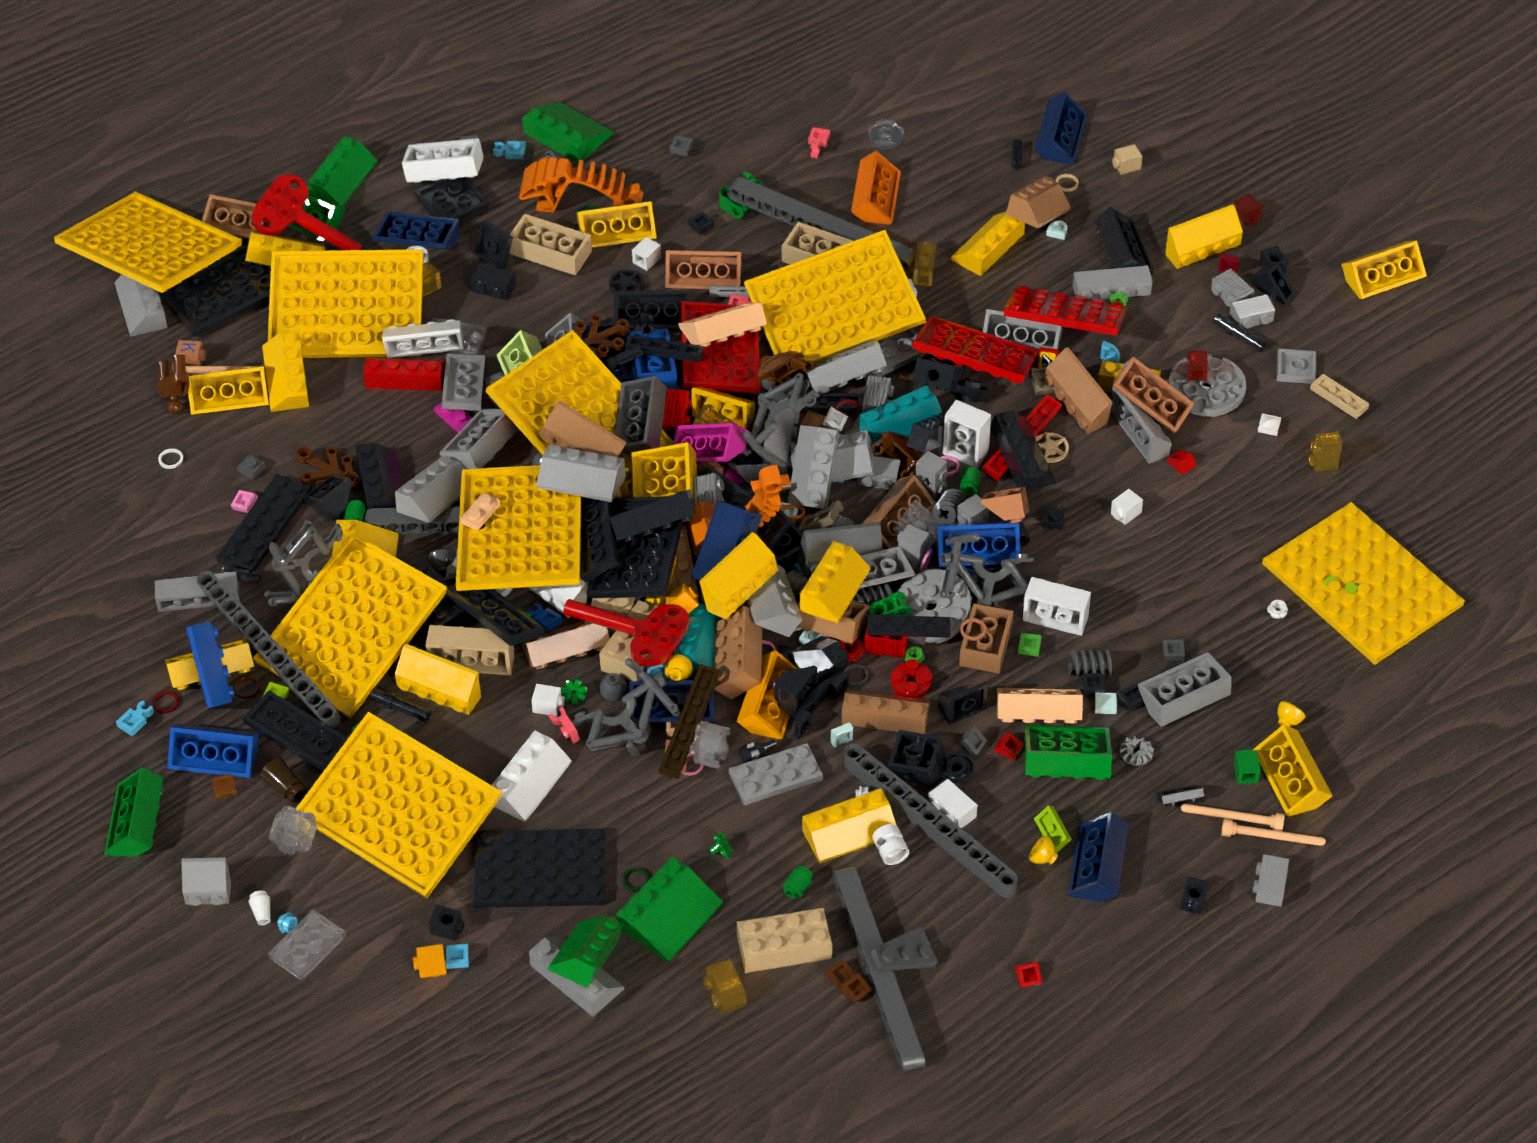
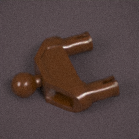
(782, 365)
(173, 385)
(896, 446)

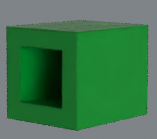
(1246, 766)

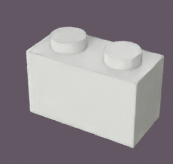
(953, 803)

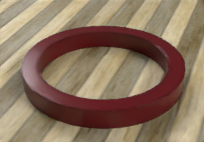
(851, 402)
(166, 710)

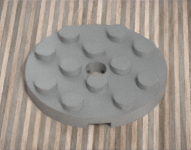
(1226, 389)
(925, 590)

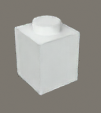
(646, 253)
(1126, 506)
(547, 699)

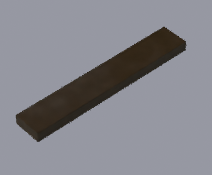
(691, 715)

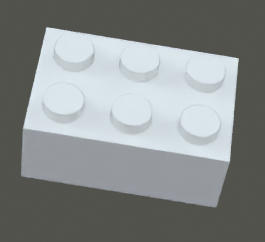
(966, 434)
(1056, 606)

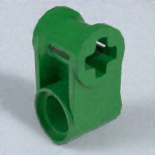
(731, 206)
(890, 606)

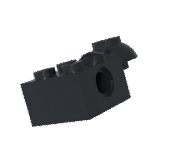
(949, 377)
(923, 760)

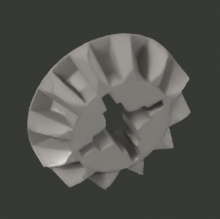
(1141, 757)

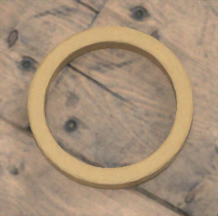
(1069, 176)

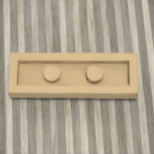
(1339, 396)

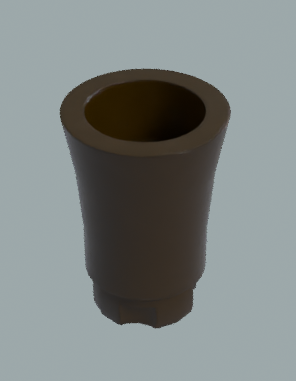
(283, 780)

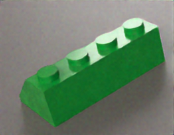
(342, 172)
(323, 210)
(134, 814)
(587, 949)

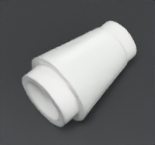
(260, 906)

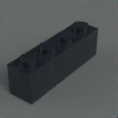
(927, 433)

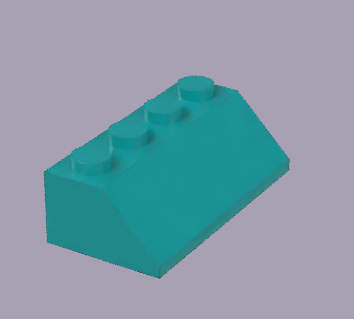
(900, 414)
(699, 640)

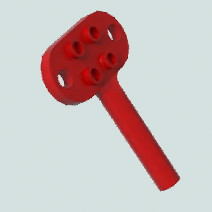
(283, 206)
(654, 636)

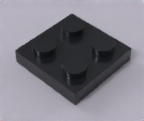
(493, 245)

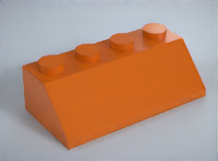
(876, 189)

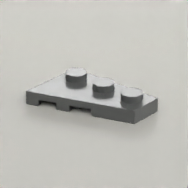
(905, 952)

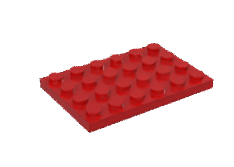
(1065, 310)
(975, 349)
(725, 364)

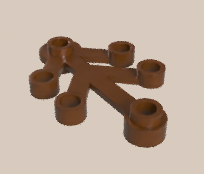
(621, 329)
(305, 456)

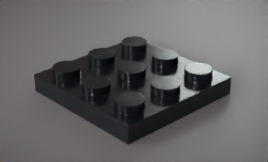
(452, 198)

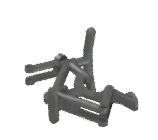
(769, 400)
(285, 560)
(984, 596)
(635, 734)

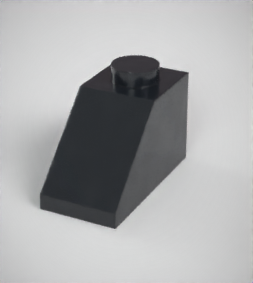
(1274, 283)

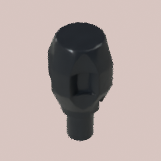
(755, 750)

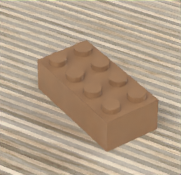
(738, 653)

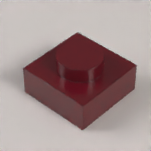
(1228, 262)

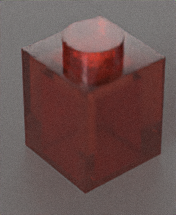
(1248, 209)
(1197, 365)

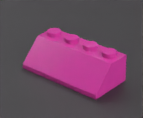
(712, 441)

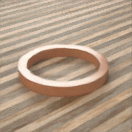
(970, 637)

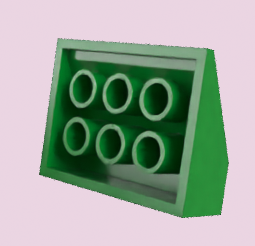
(565, 130)
(1067, 751)
(669, 910)

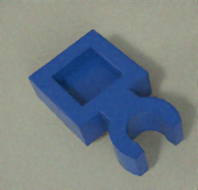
(546, 618)

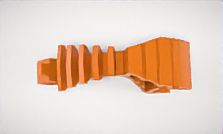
(551, 176)
(765, 502)

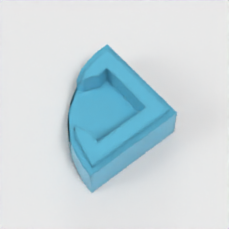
(1109, 352)

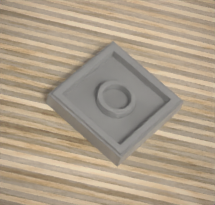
(1296, 366)

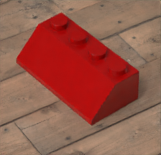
(404, 374)

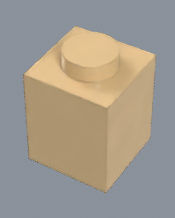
(1127, 159)

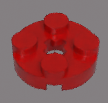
(914, 670)

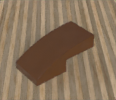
(848, 982)

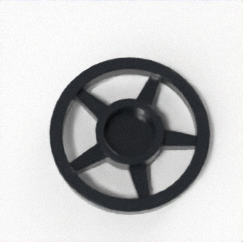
(626, 282)

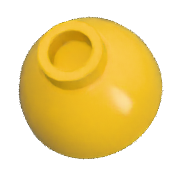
(678, 668)
(1289, 714)
(1043, 851)

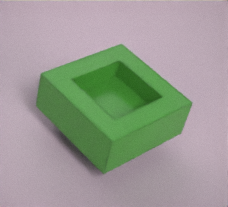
(1029, 644)

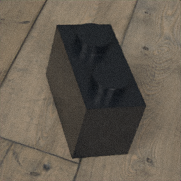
(493, 281)

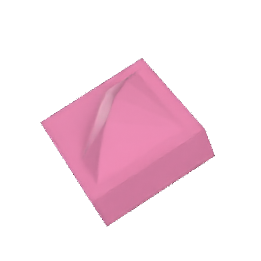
(244, 501)

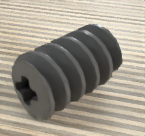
(947, 506)
(872, 595)
(1089, 662)

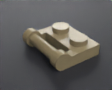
(822, 518)

